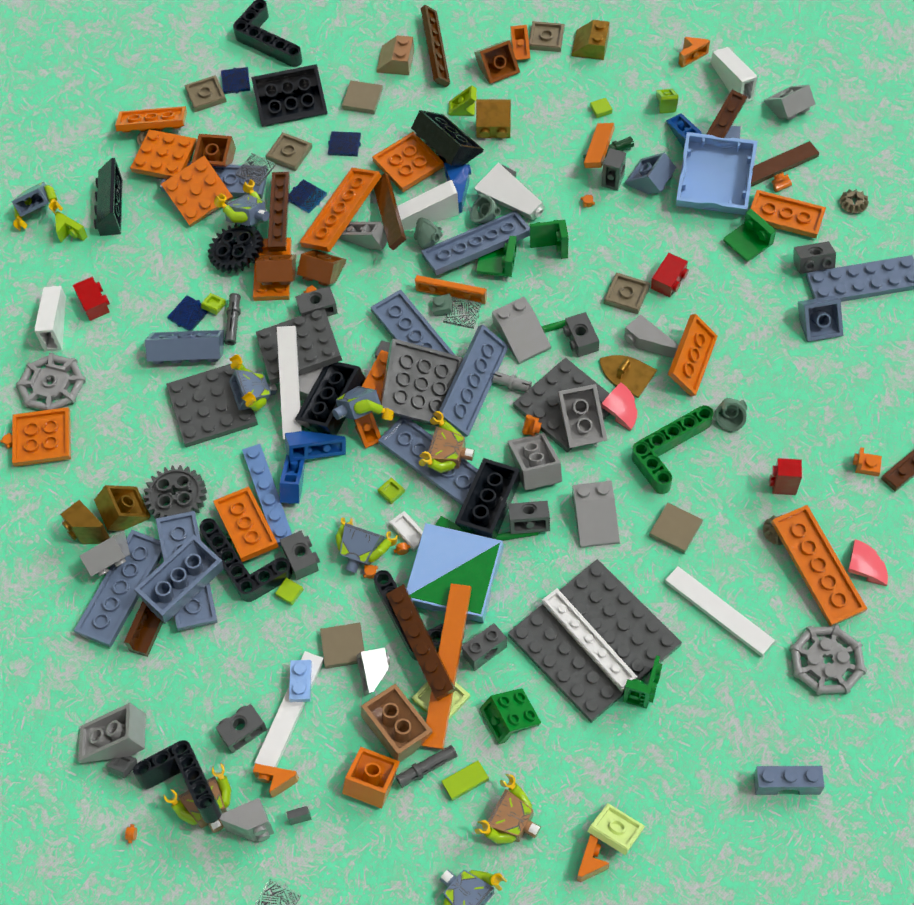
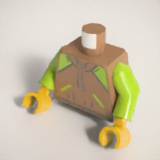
(446, 447)
(187, 810)
(510, 817)

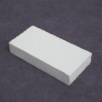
(407, 530)

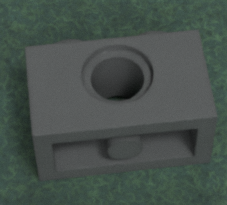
(613, 169)
(814, 257)
(323, 297)
(581, 325)
(529, 517)
(301, 565)
(484, 646)
(235, 738)

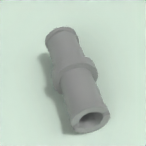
(512, 382)

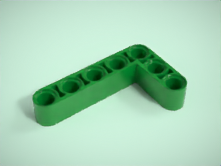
(668, 442)

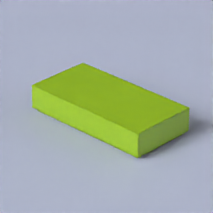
(465, 780)

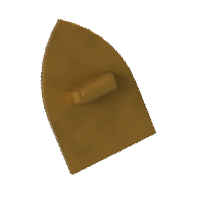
(628, 371)

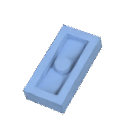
(300, 680)

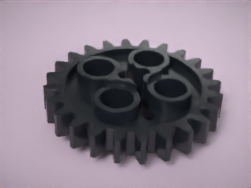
(235, 248)

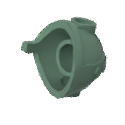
(487, 212)
(427, 233)
(731, 414)

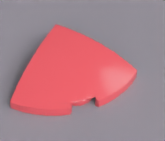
(622, 406)
(867, 563)

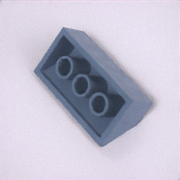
(184, 346)
(179, 578)

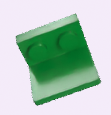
(550, 234)
(751, 237)
(499, 261)
(639, 693)
(509, 713)

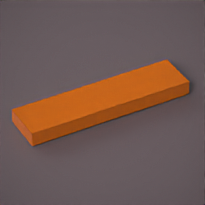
(599, 145)
(456, 290)

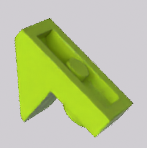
(667, 100)
(463, 103)
(67, 226)

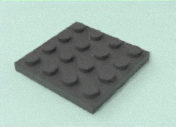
(314, 344)
(417, 380)
(543, 401)
(207, 406)

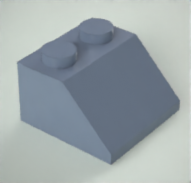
(651, 174)
(821, 318)

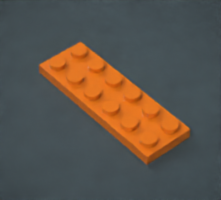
(340, 209)
(819, 565)

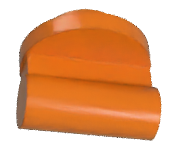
(781, 182)
(531, 425)

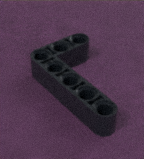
(248, 32)
(236, 566)
(382, 590)
(175, 760)

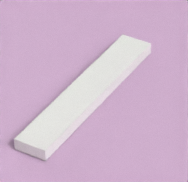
(289, 378)
(720, 611)
(588, 639)
(285, 721)

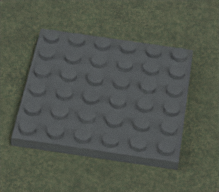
(616, 617)

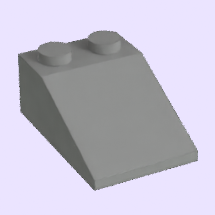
(520, 330)
(582, 415)
(536, 461)
(595, 514)
(113, 735)

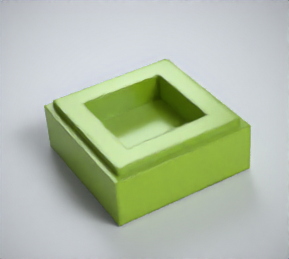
(601, 107)
(213, 303)
(391, 490)
(289, 591)

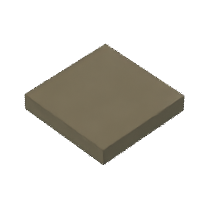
(546, 36)
(205, 93)
(362, 97)
(289, 151)
(627, 293)
(676, 528)
(341, 644)

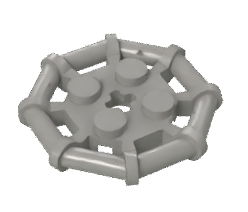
(55, 390)
(829, 648)

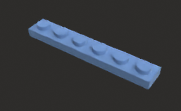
(267, 492)

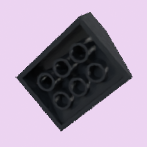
(289, 95)

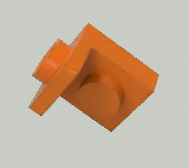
(867, 463)

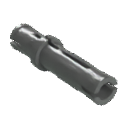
(233, 312)
(418, 770)

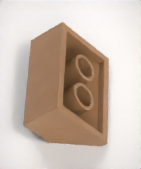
(395, 723)

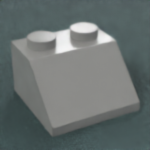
(791, 101)
(106, 554)
(248, 821)

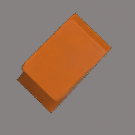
(520, 42)
(692, 50)
(367, 430)
(280, 778)
(591, 866)

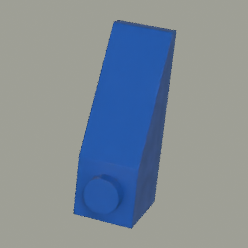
(680, 126)
(460, 178)
(311, 445)
(291, 481)

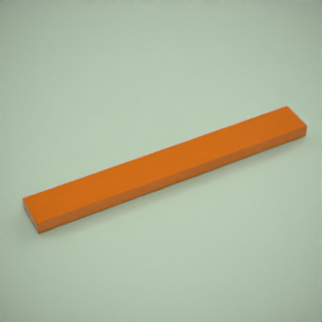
(449, 653)

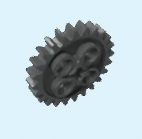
(174, 479)

